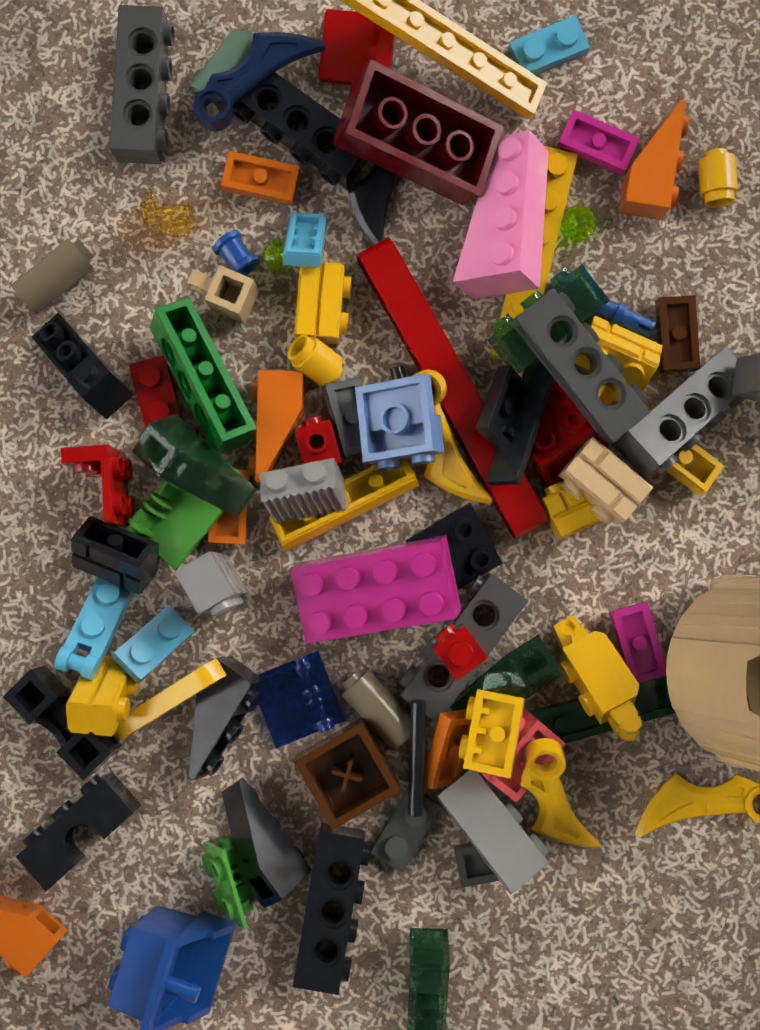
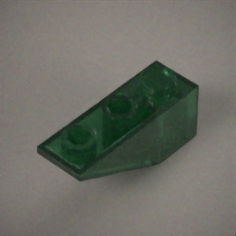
(192, 464)
(516, 674)
(428, 979)

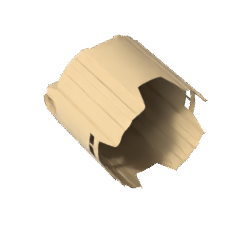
(712, 667)

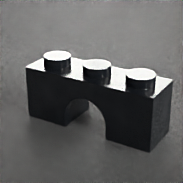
(42, 700)
(53, 851)

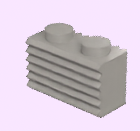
(303, 490)

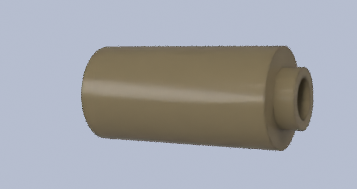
(53, 274)
(378, 707)

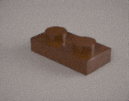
(678, 334)

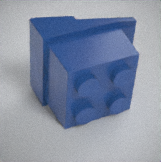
(170, 967)

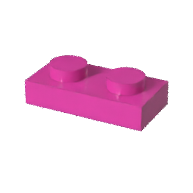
(598, 142)
(638, 641)

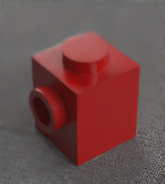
(317, 441)
(458, 650)

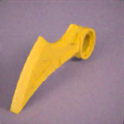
(449, 468)
(683, 800)
(555, 814)

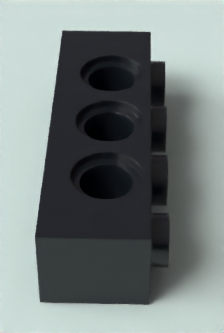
(297, 107)
(314, 967)

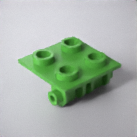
(174, 521)
(229, 897)

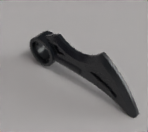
(370, 201)

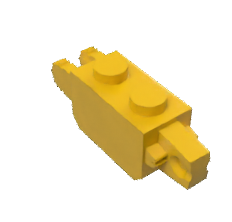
(600, 676)

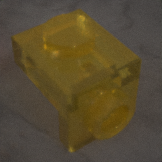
(170, 220)

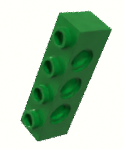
(202, 376)

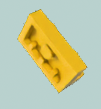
(492, 733)

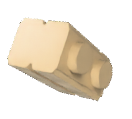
(604, 482)

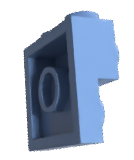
(399, 422)

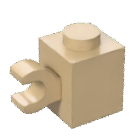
(226, 293)

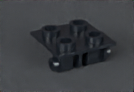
(468, 544)

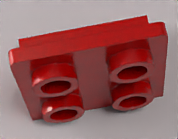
(350, 44)
(559, 436)
(115, 472)

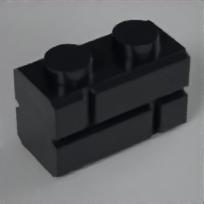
(115, 554)

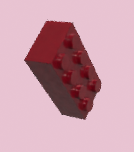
(417, 133)

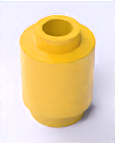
(717, 178)
(315, 360)

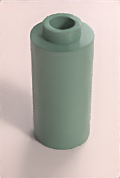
(227, 56)

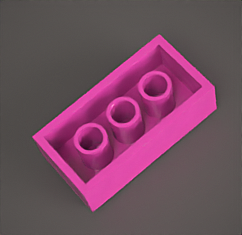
(376, 590)

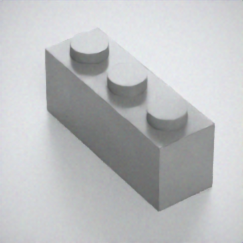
(212, 584)
(494, 830)

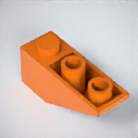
(649, 183)
(279, 412)
(26, 934)

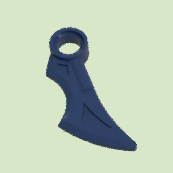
(267, 55)

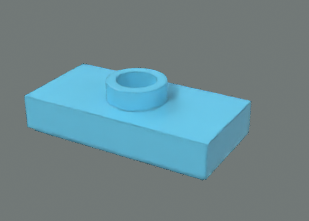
(305, 240)

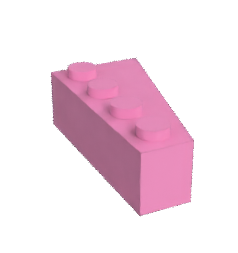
(508, 222)

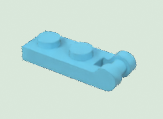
(94, 629)

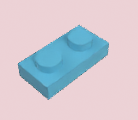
(550, 46)
(153, 644)

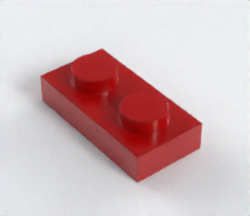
(154, 389)

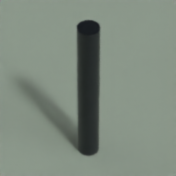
(416, 758)

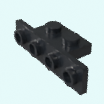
(513, 419)

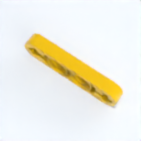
(170, 698)

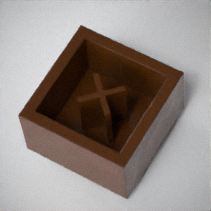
(347, 773)

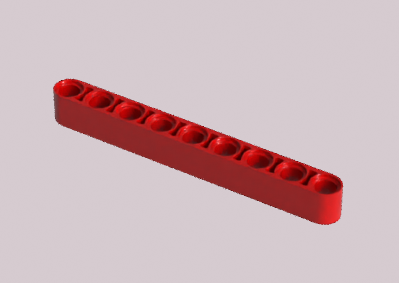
(433, 351)

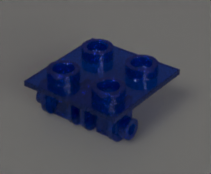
(299, 700)

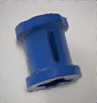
(235, 253)

